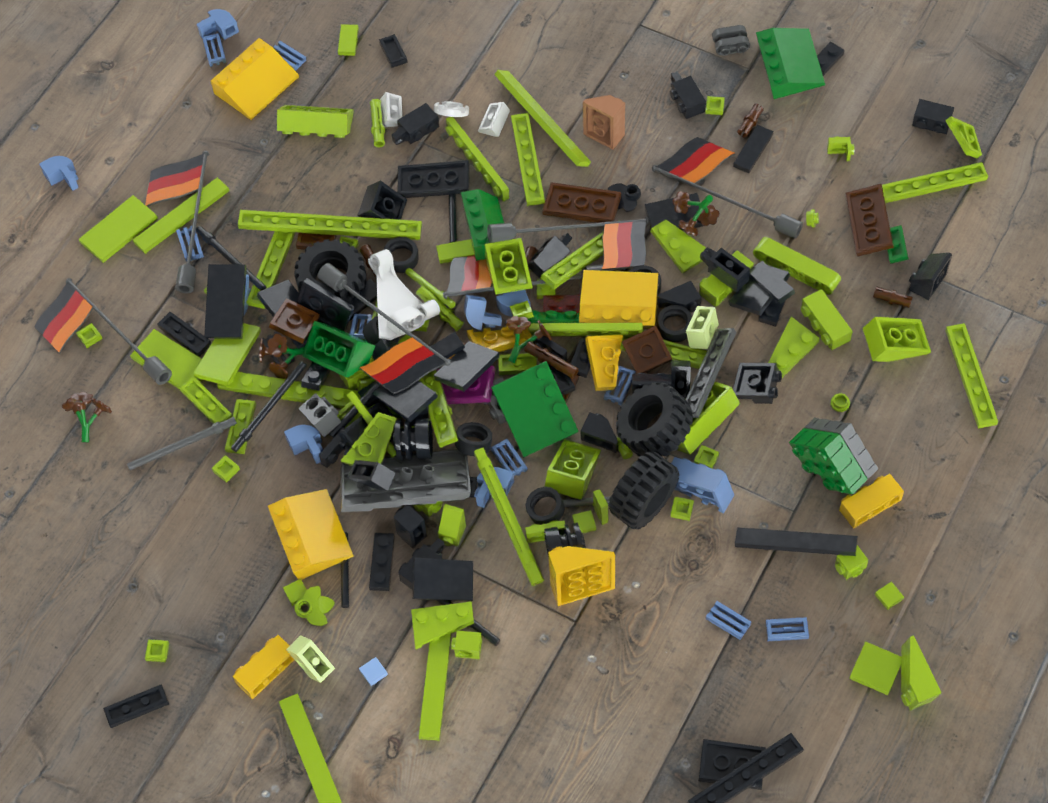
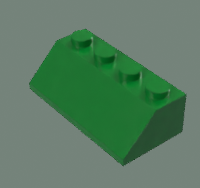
(480, 211)
(337, 349)

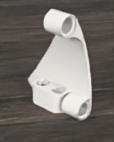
(397, 299)

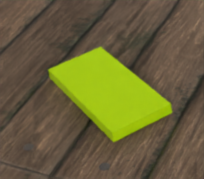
(118, 228)
(174, 356)
(226, 357)

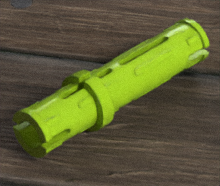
(377, 124)
(445, 313)

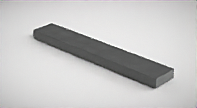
(709, 369)

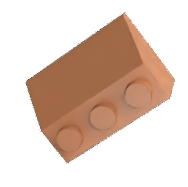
(604, 120)

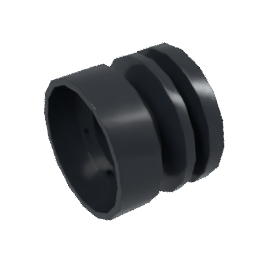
(413, 439)
(554, 539)

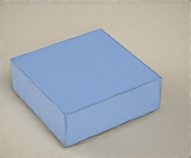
(373, 671)

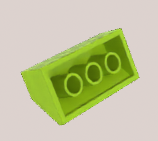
(314, 120)
(717, 408)

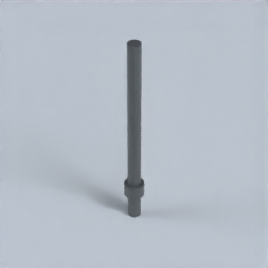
(216, 428)

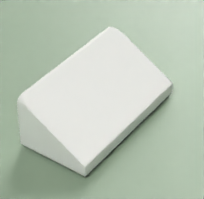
(391, 109)
(494, 119)

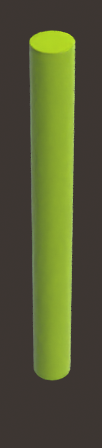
(437, 293)
(367, 417)

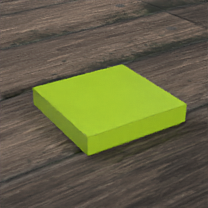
(876, 668)

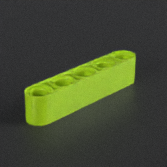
(797, 265)

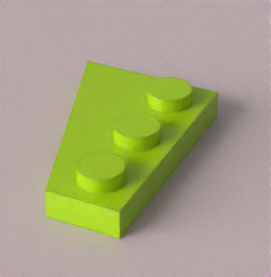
(678, 245)
(793, 346)
(373, 442)
(438, 621)

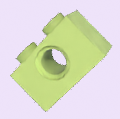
(702, 327)
(310, 658)

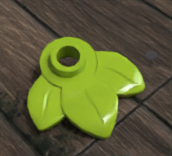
(317, 605)

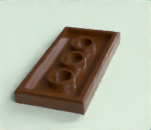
(581, 203)
(869, 220)

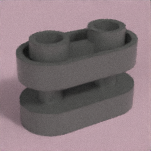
(731, 40)

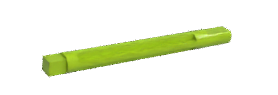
(508, 517)

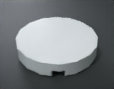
(451, 109)

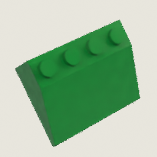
(789, 60)
(534, 409)

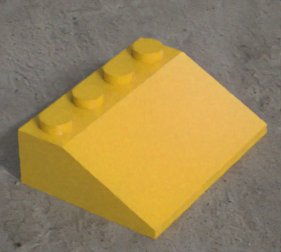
(254, 79)
(619, 297)
(310, 532)
(580, 573)

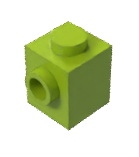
(851, 565)

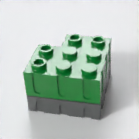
(834, 454)

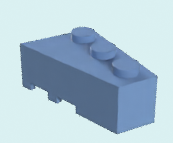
(704, 483)

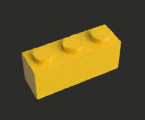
(871, 500)
(263, 667)

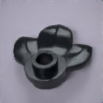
(627, 201)

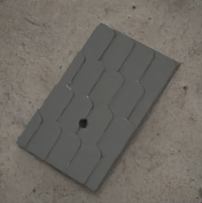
(414, 482)

